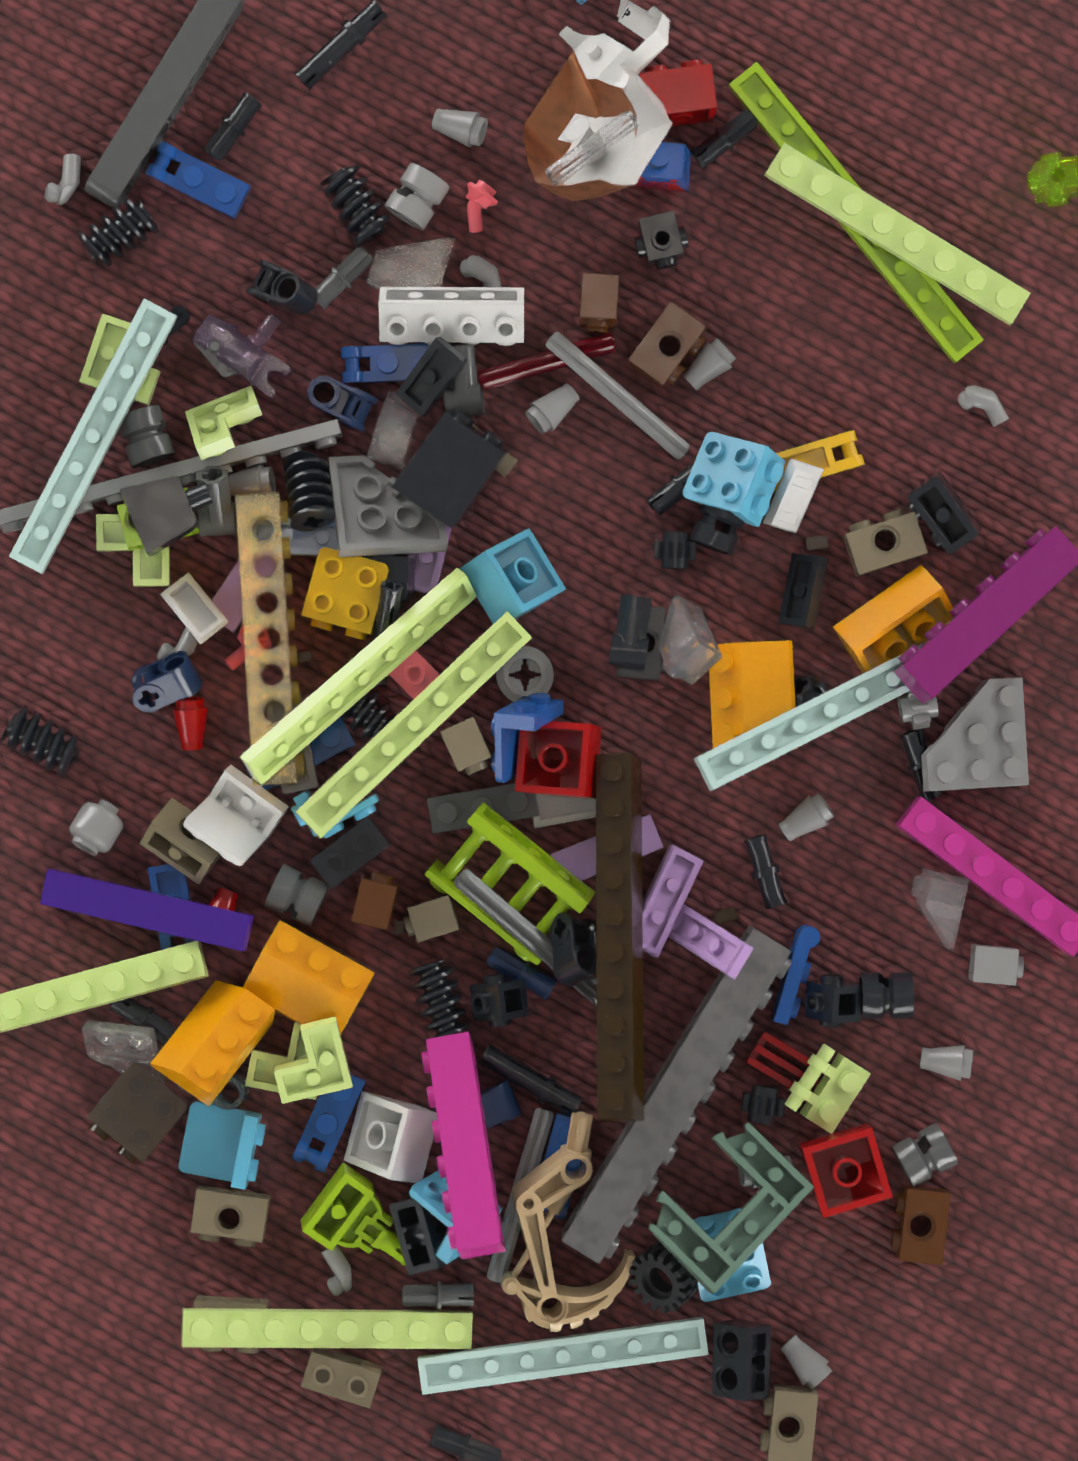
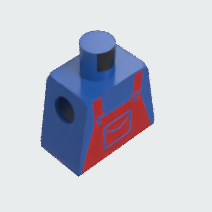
(667, 168)

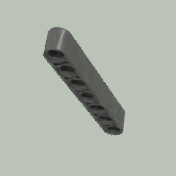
(161, 100)

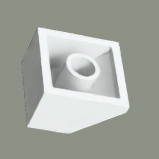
(391, 1137)

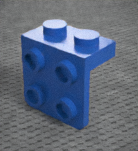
(523, 714)

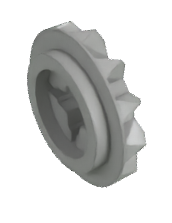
(536, 662)

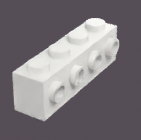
(452, 313)

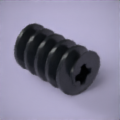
(355, 205)
(118, 232)
(308, 491)
(369, 716)
(41, 741)
(439, 998)

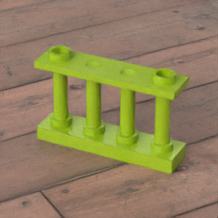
(514, 849)

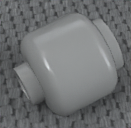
(96, 827)

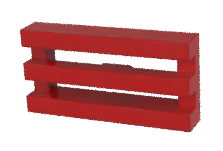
(759, 1049)

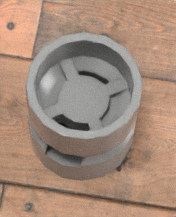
(417, 196)

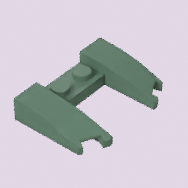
(778, 1194)

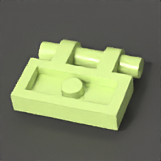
(834, 1092)

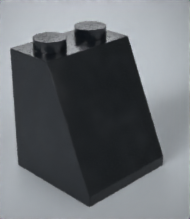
(451, 467)

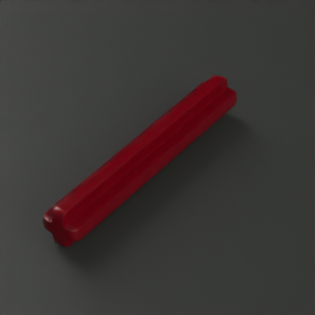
(541, 362)

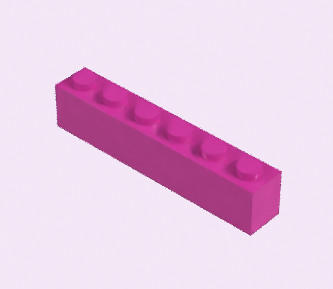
(991, 874)
(464, 1146)

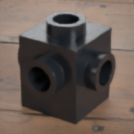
(661, 227)
(499, 1000)
(833, 1000)

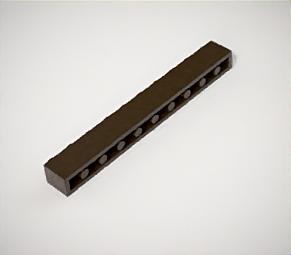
(619, 938)

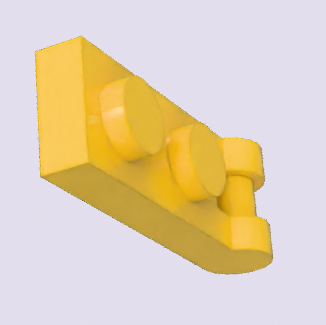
(821, 455)

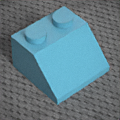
(513, 577)

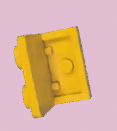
(344, 593)

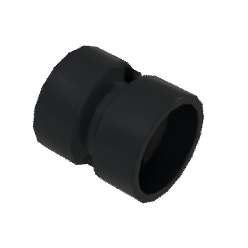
(705, 535)
(887, 995)

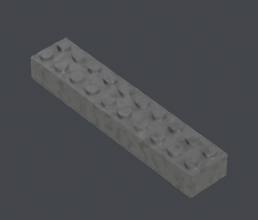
(672, 1099)

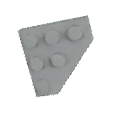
(376, 517)
(981, 742)

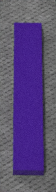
(147, 909)

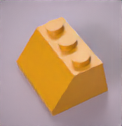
(894, 620)
(750, 687)
(307, 978)
(214, 1040)

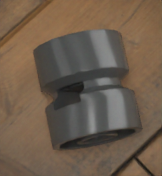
(145, 437)
(296, 895)
(924, 1154)

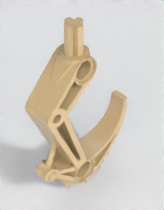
(551, 1187)

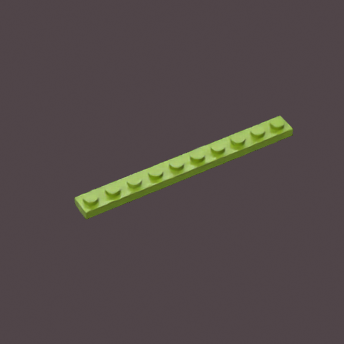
(916, 289)

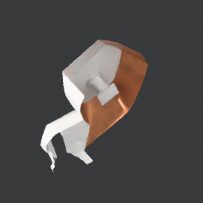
(590, 92)

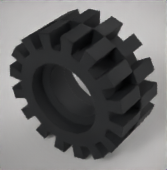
(652, 1285)

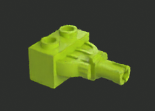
(349, 1214)

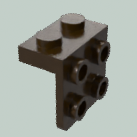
(136, 1113)

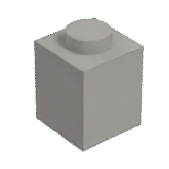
(995, 964)

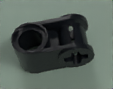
(282, 289)
(573, 950)

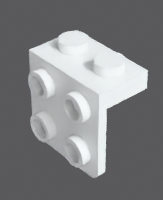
(236, 817)

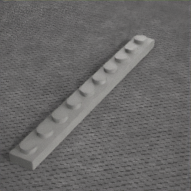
(251, 454)

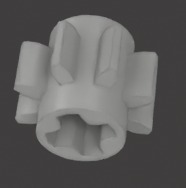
(915, 712)

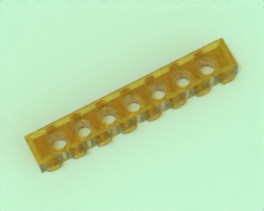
(250, 511)

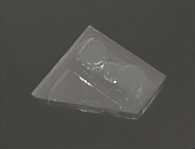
(411, 264)
(121, 1045)

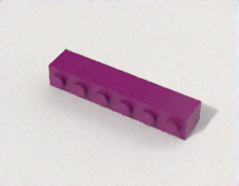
(988, 614)

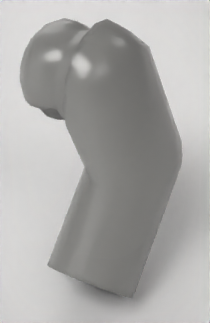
(68, 183)
(480, 269)
(984, 399)
(186, 643)
(342, 1270)

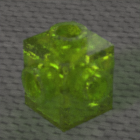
(1060, 168)

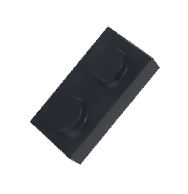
(431, 376)
(803, 590)

